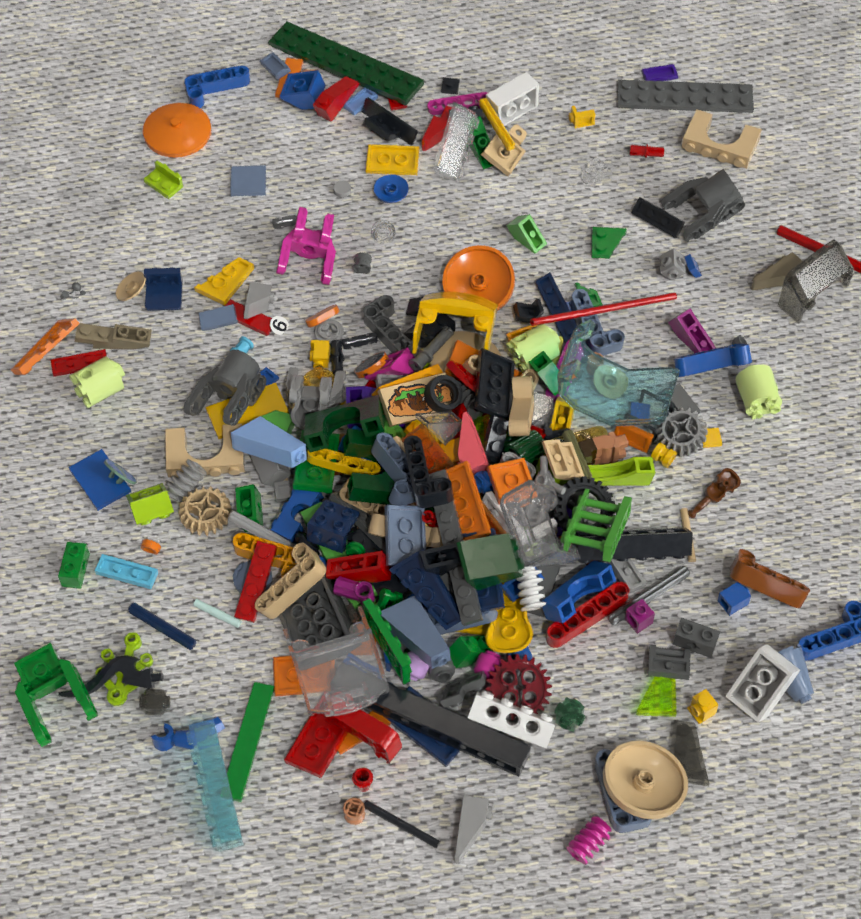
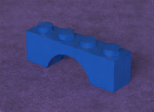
(592, 578)

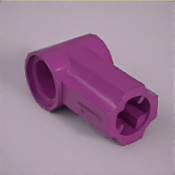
(353, 589)

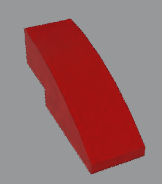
(435, 130)

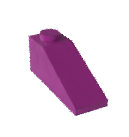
(691, 332)

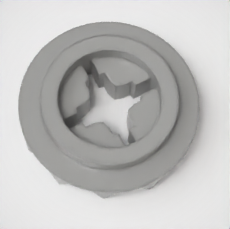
(322, 329)

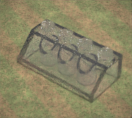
(455, 143)

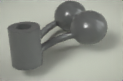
(76, 287)

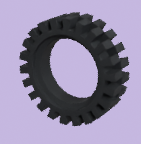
(581, 484)

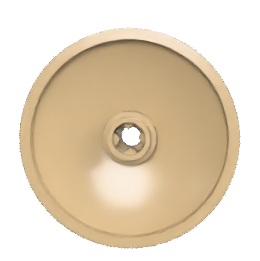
(645, 780)

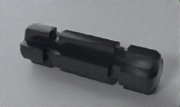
(360, 340)

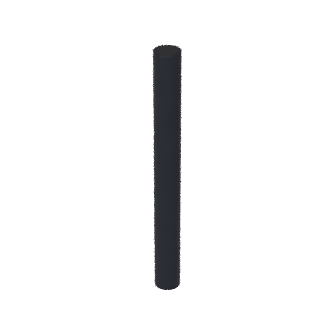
(401, 824)

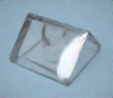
(441, 424)

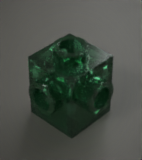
(570, 714)

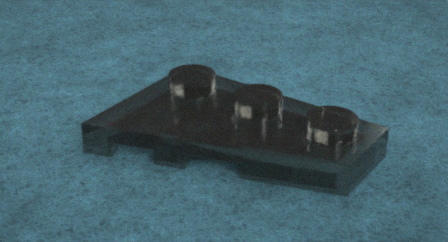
(687, 750)

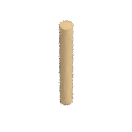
(686, 524)

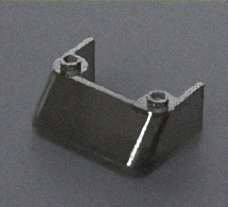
(813, 277)

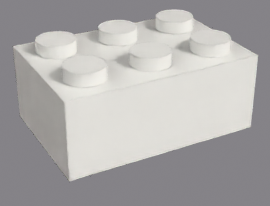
(514, 98)
(762, 683)

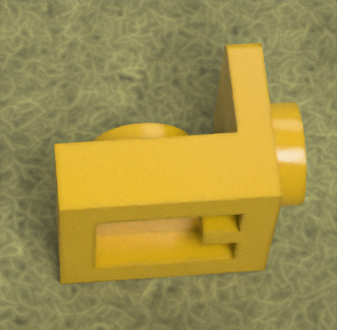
(582, 118)

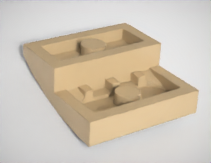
(562, 459)

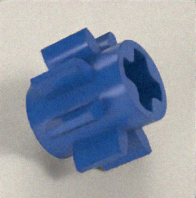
(483, 482)

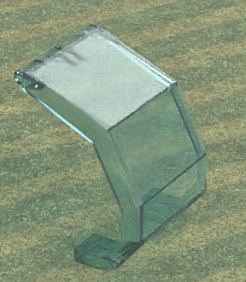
(610, 390)

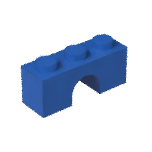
(299, 501)

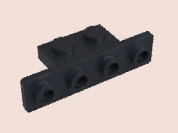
(386, 123)

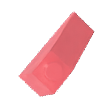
(470, 446)

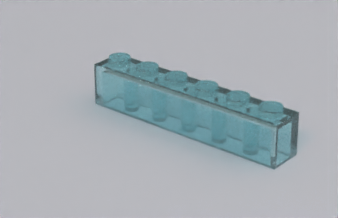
(216, 786)

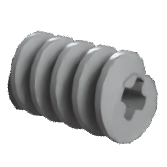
(186, 480)

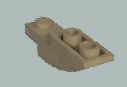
(113, 338)

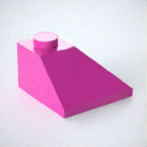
(396, 365)

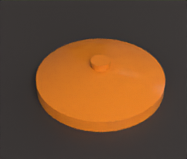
(177, 130)
(482, 273)

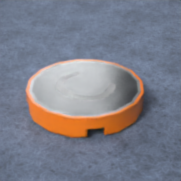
(371, 364)

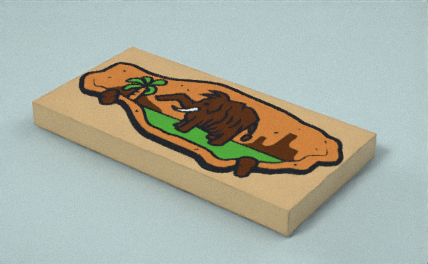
(406, 399)

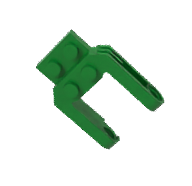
(41, 675)

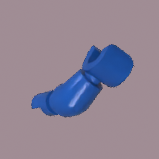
(179, 738)

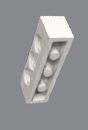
(539, 736)

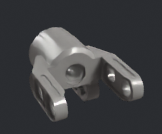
(312, 399)

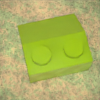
(150, 504)

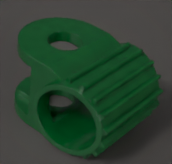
(527, 447)

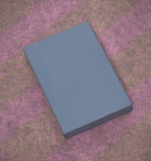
(403, 532)

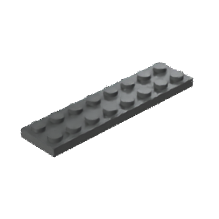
(685, 96)

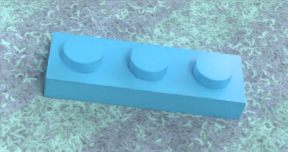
(126, 571)

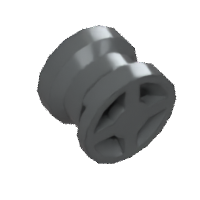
(362, 263)

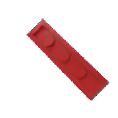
(255, 581)

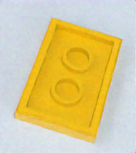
(392, 159)

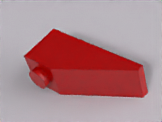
(334, 98)
(361, 567)

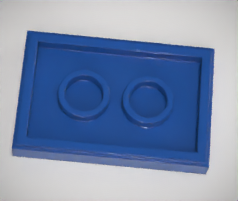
(94, 480)

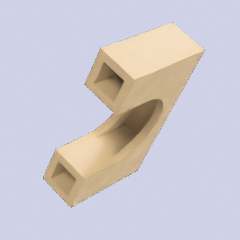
(736, 153)
(226, 461)

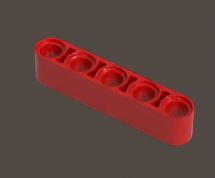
(590, 607)

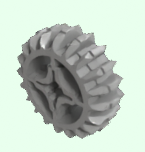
(690, 441)

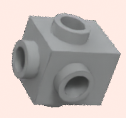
(672, 264)

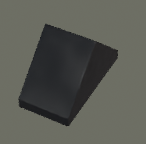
(440, 559)

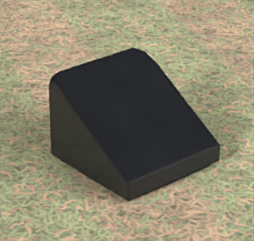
(413, 306)

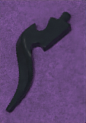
(131, 676)

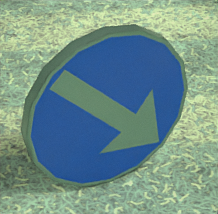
(119, 471)

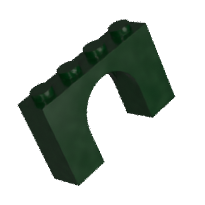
(323, 423)
(364, 486)

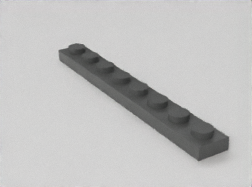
(451, 533)

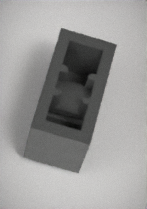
(696, 637)

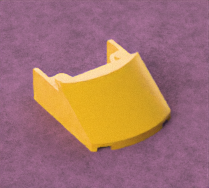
(459, 304)

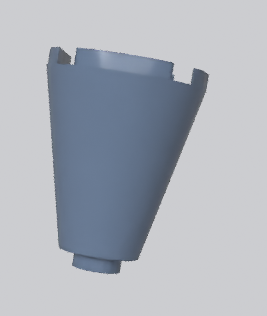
(801, 687)

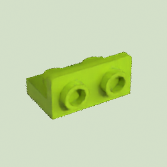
(164, 180)

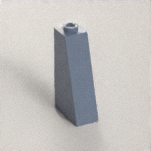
(417, 632)

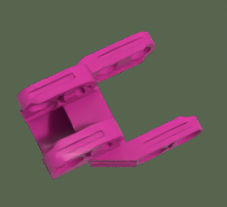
(309, 244)

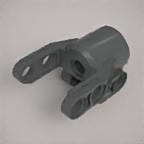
(716, 194)
(233, 379)

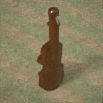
(726, 482)

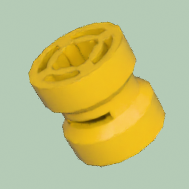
(664, 455)

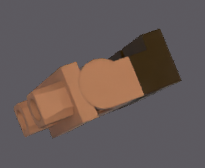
(604, 449)

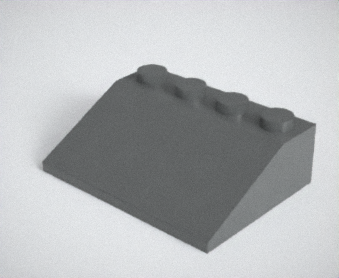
(317, 615)

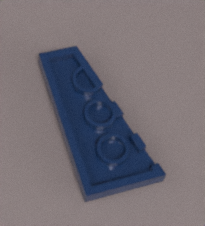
(428, 589)

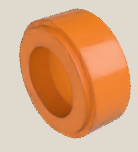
(150, 546)

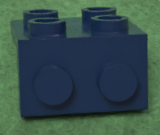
(163, 289)
(331, 525)

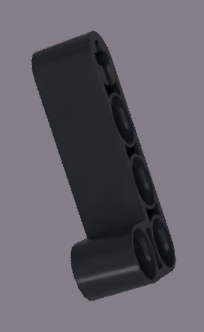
(426, 491)

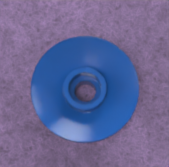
(391, 183)

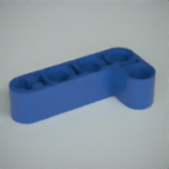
(215, 81)
(713, 359)
(832, 635)

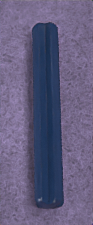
(162, 626)

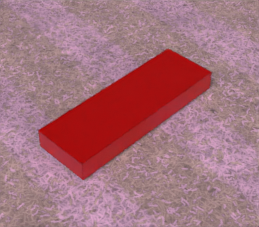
(258, 323)
(74, 363)

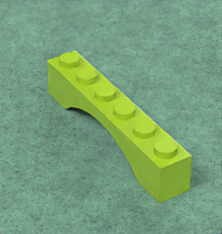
(629, 472)

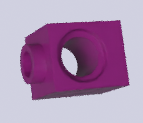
(639, 616)

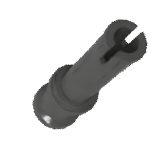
(425, 355)

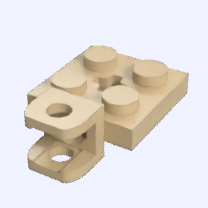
(508, 162)

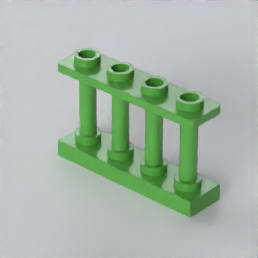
(612, 534)

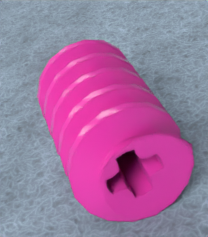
(588, 839)

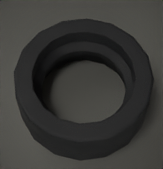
(454, 388)

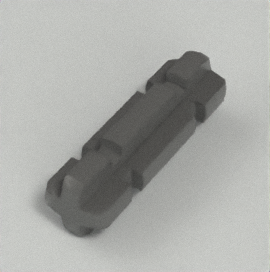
(285, 221)

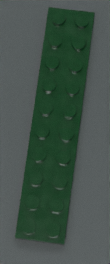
(346, 62)

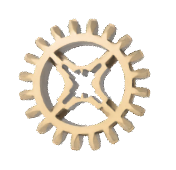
(212, 517)

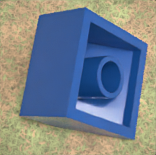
(303, 89)

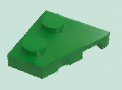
(605, 241)

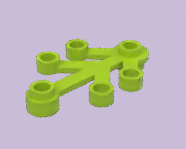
(121, 688)

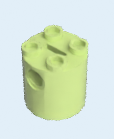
(531, 344)
(98, 381)
(758, 391)

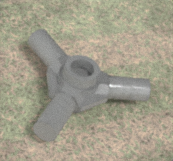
(545, 476)

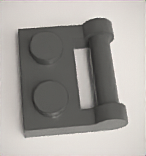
(669, 662)

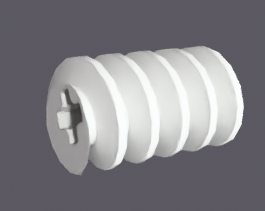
(530, 589)

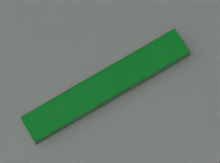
(249, 738)

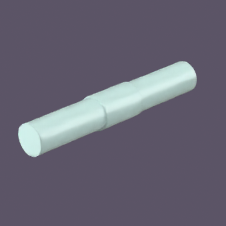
(217, 613)

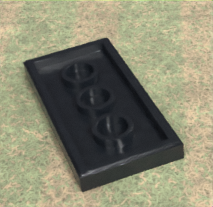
(494, 384)

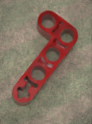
(371, 731)

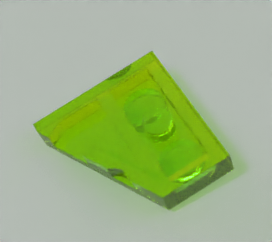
(659, 699)

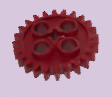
(537, 687)

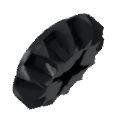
(302, 538)

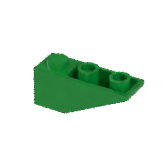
(479, 144)

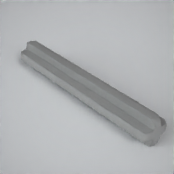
(257, 529)

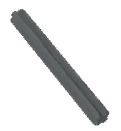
(651, 593)

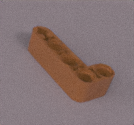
(767, 581)

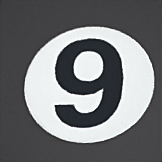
(279, 325)

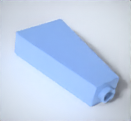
(269, 443)

